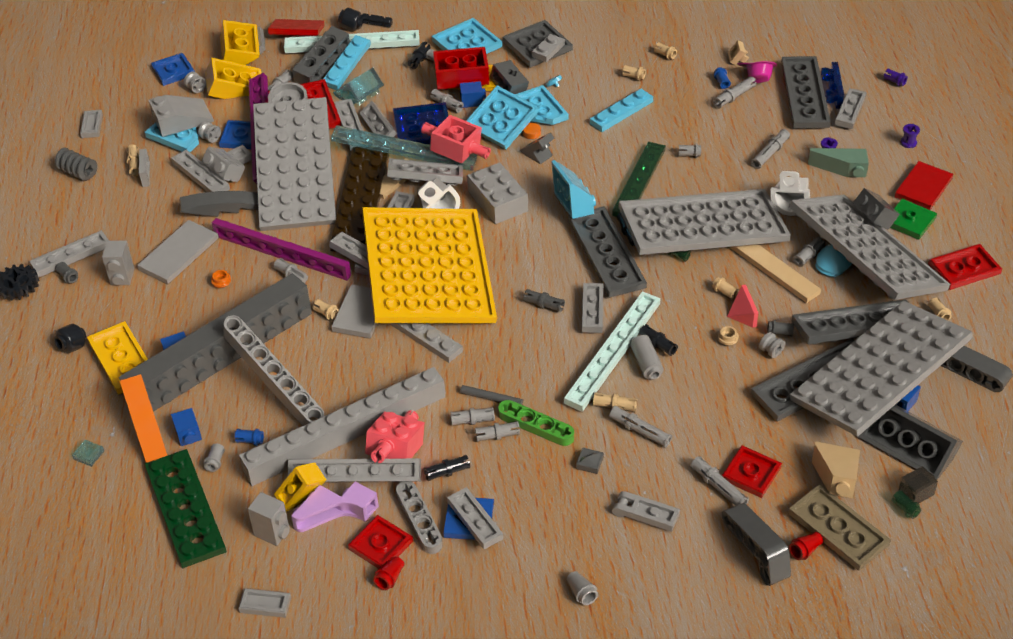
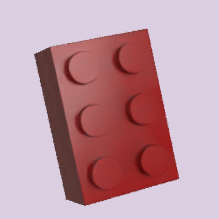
(460, 67)

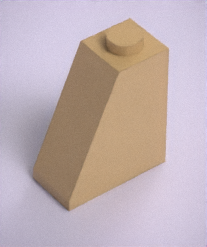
(836, 467)

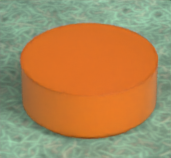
(532, 131)

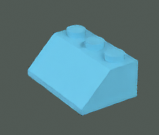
(572, 192)

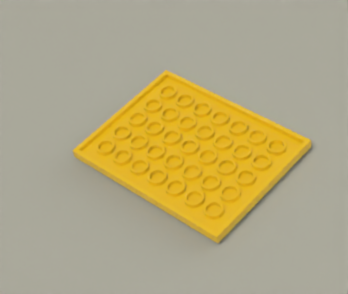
(427, 266)

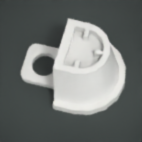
(789, 189)
(439, 195)

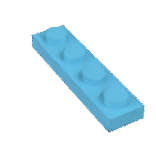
(347, 62)
(621, 110)

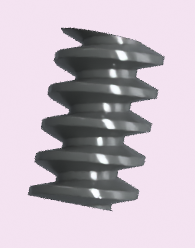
(75, 164)

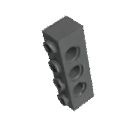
(321, 56)

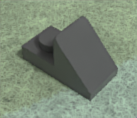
(538, 149)

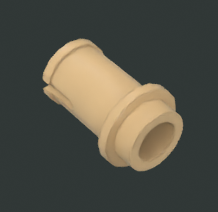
(669, 52)
(634, 72)
(725, 288)
(939, 309)
(329, 311)

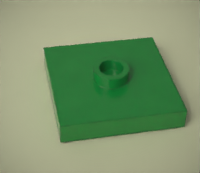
(913, 219)

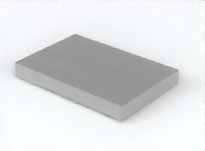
(356, 313)

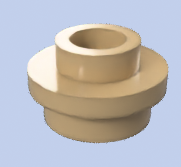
(728, 335)

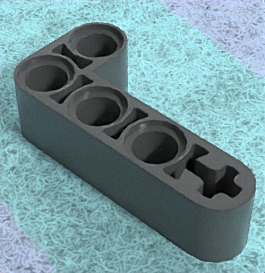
(979, 369)
(760, 541)

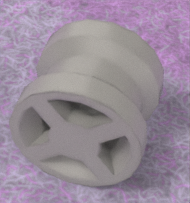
(194, 82)
(209, 131)
(772, 345)

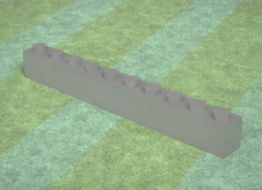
(341, 426)

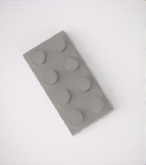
(427, 171)

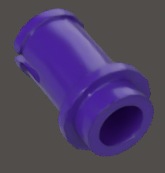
(899, 78)

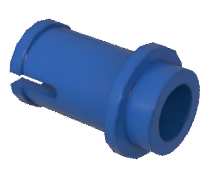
(721, 75)
(249, 436)

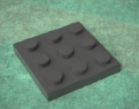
(527, 39)

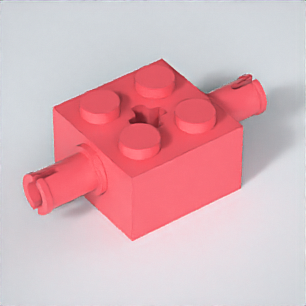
(456, 139)
(394, 436)

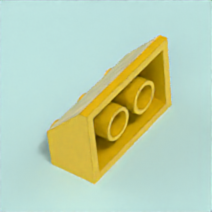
(239, 42)

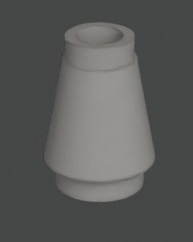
(583, 590)

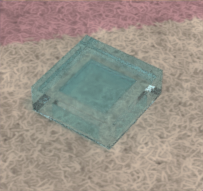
(88, 453)

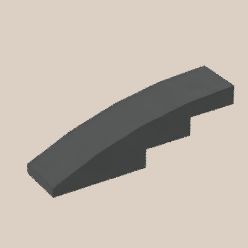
(213, 202)

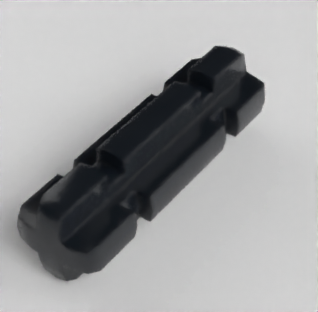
(377, 20)

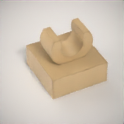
(737, 53)

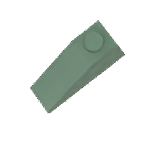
(841, 161)

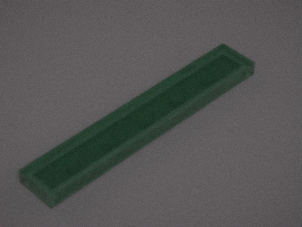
(641, 174)

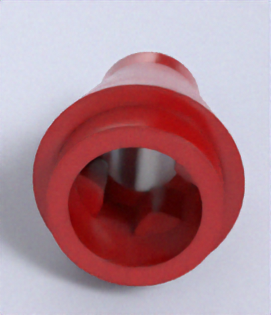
(804, 546)
(388, 574)

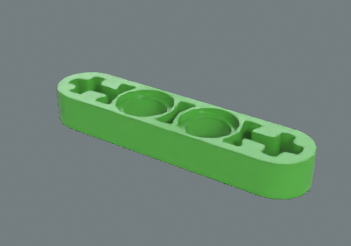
(537, 420)

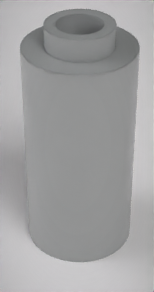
(646, 357)

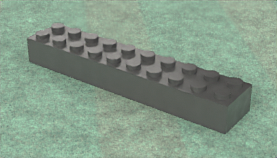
(208, 351)

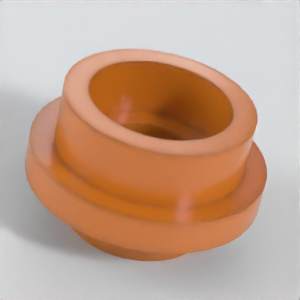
(220, 279)

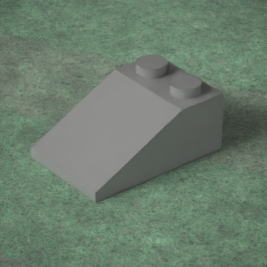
(178, 113)

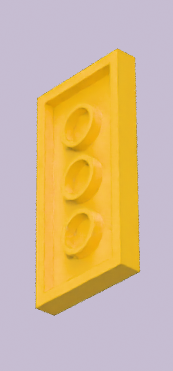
(117, 352)

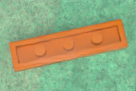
(143, 418)

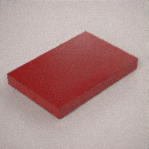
(296, 27)
(924, 185)
(965, 266)

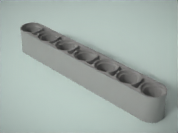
(271, 364)

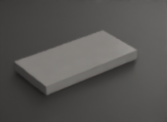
(177, 251)

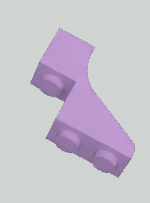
(326, 505)

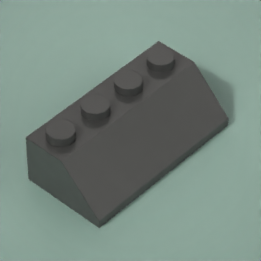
(913, 440)

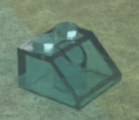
(360, 87)

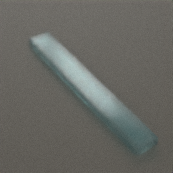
(395, 146)

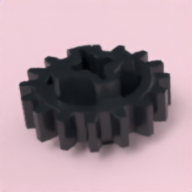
(18, 281)

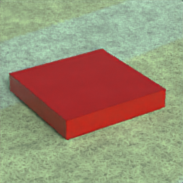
(752, 471)
(380, 542)

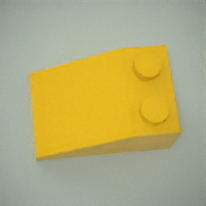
(228, 79)

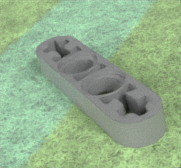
(422, 515)

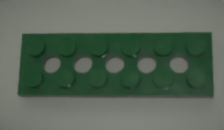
(175, 518)

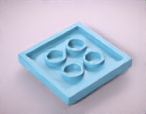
(467, 35)
(503, 116)

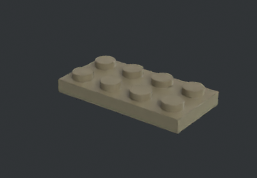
(840, 527)

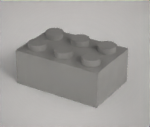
(497, 193)

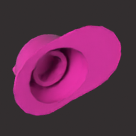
(759, 70)

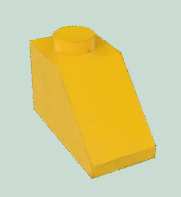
(299, 485)

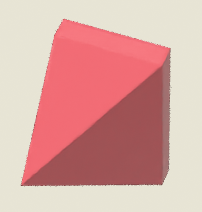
(744, 309)

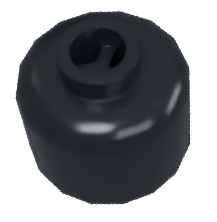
(350, 19)
(70, 338)

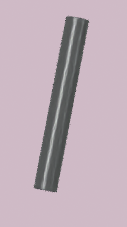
(488, 395)

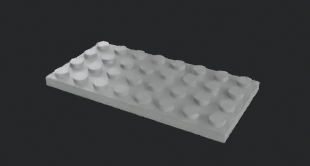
(294, 164)
(703, 221)
(869, 247)
(880, 367)

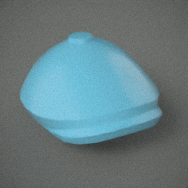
(831, 262)

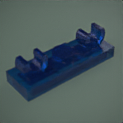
(835, 88)

